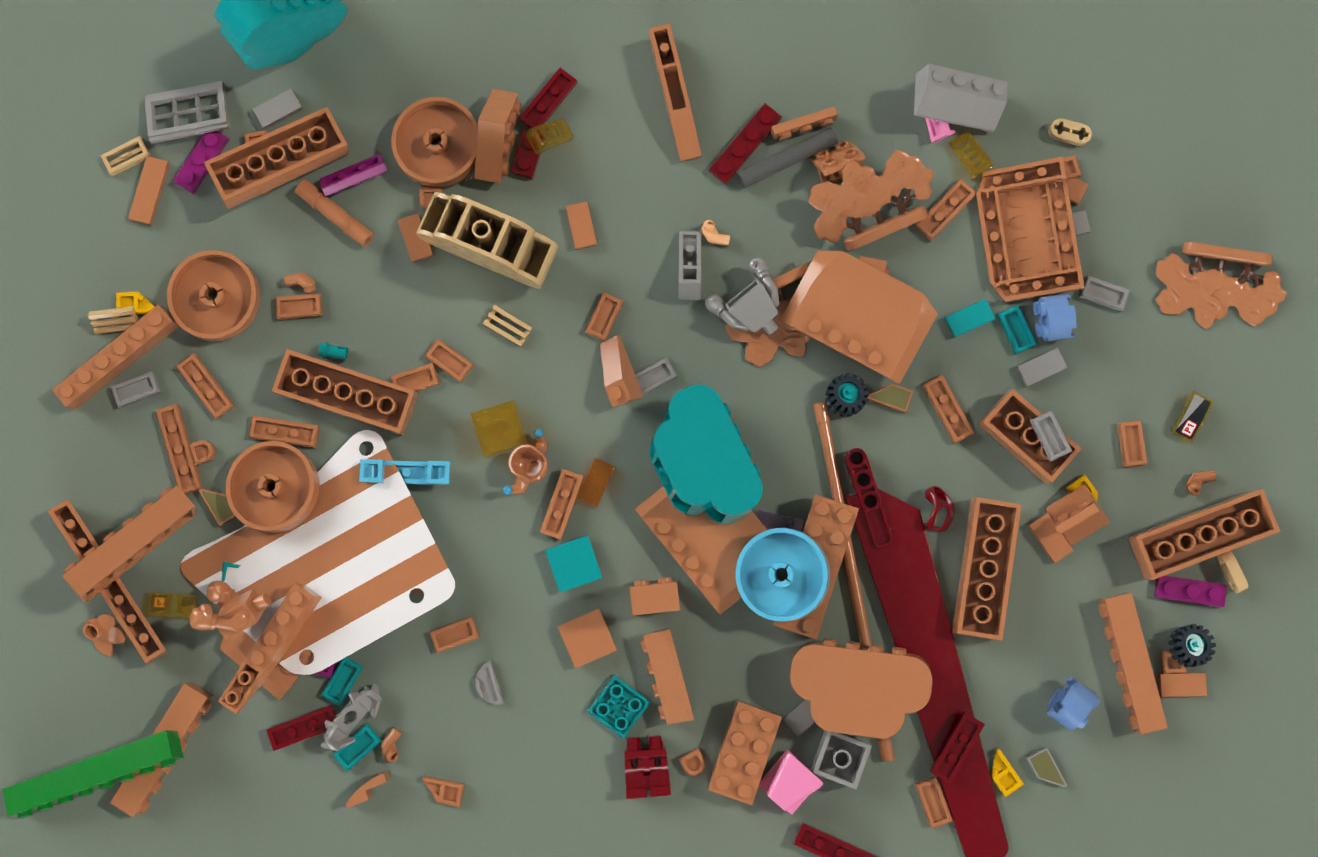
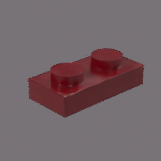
(526, 158)

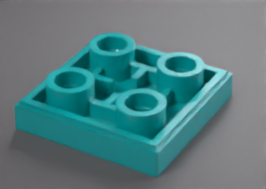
(573, 564)
(619, 706)

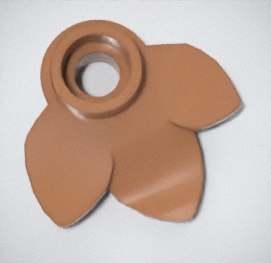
(104, 633)

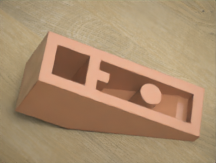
(618, 373)

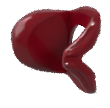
(940, 499)

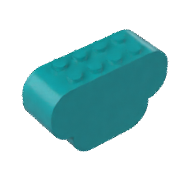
(276, 30)
(704, 458)

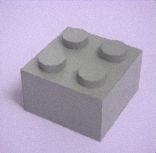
(841, 758)

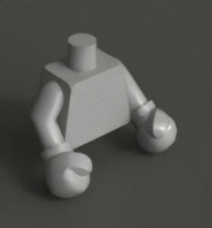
(753, 306)

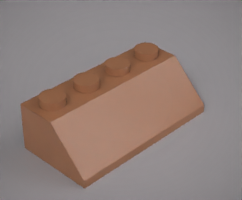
(668, 676)

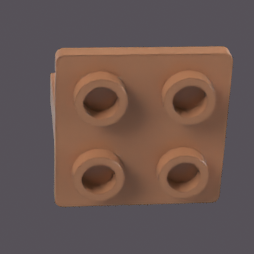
(832, 161)
(1077, 515)

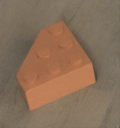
(496, 135)

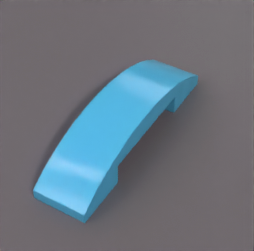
(411, 471)

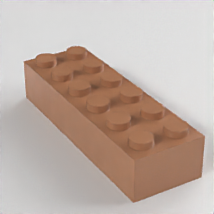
(277, 157)
(345, 392)
(831, 527)
(1203, 534)
(129, 544)
(986, 568)

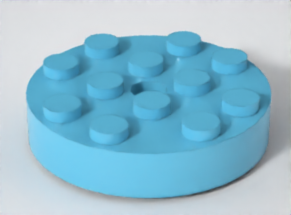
(759, 580)

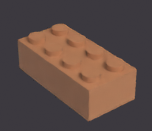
(1011, 427)
(655, 597)
(744, 752)

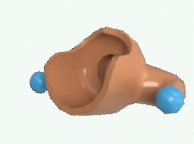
(528, 464)

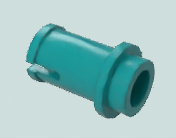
(332, 351)

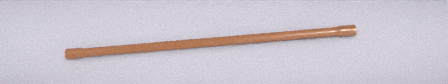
(823, 423)

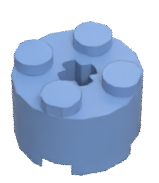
(1054, 317)
(1072, 704)

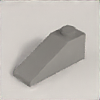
(689, 265)

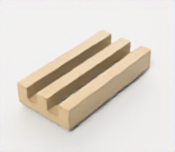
(129, 163)
(491, 316)
(115, 323)

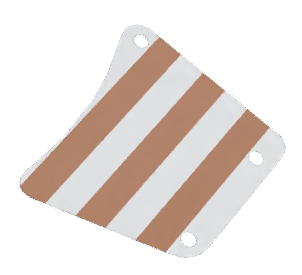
(355, 550)

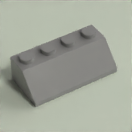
(959, 97)

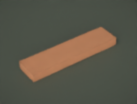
(178, 448)

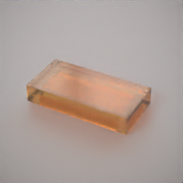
(596, 482)

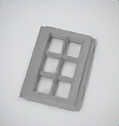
(189, 129)

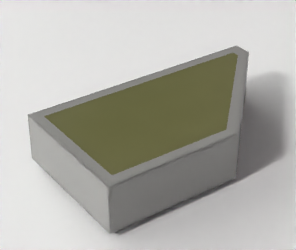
(1045, 767)

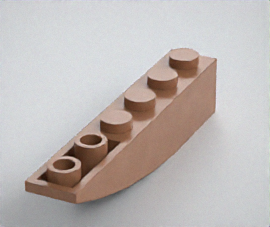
(674, 92)
(270, 646)

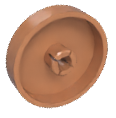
(420, 126)
(235, 302)
(293, 495)

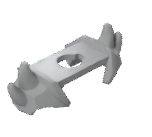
(360, 702)

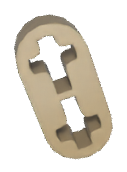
(1071, 127)
(1232, 572)

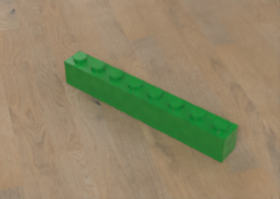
(93, 773)

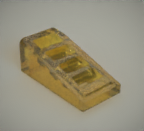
(539, 145)
(969, 165)

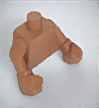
(236, 613)

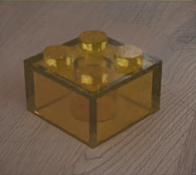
(499, 429)

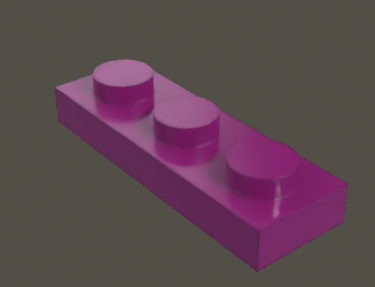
(194, 169)
(353, 174)
(1190, 591)

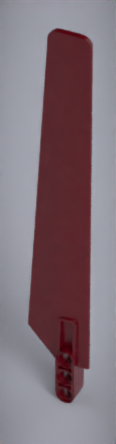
(918, 621)

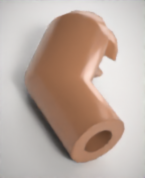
(303, 280)
(1197, 479)
(389, 745)

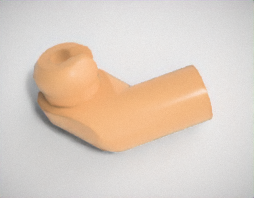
(712, 234)

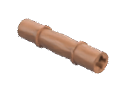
(334, 213)

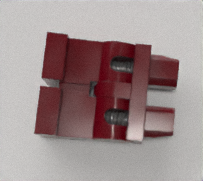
(636, 780)

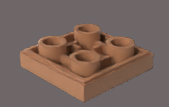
(587, 638)

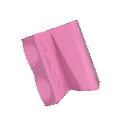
(789, 782)

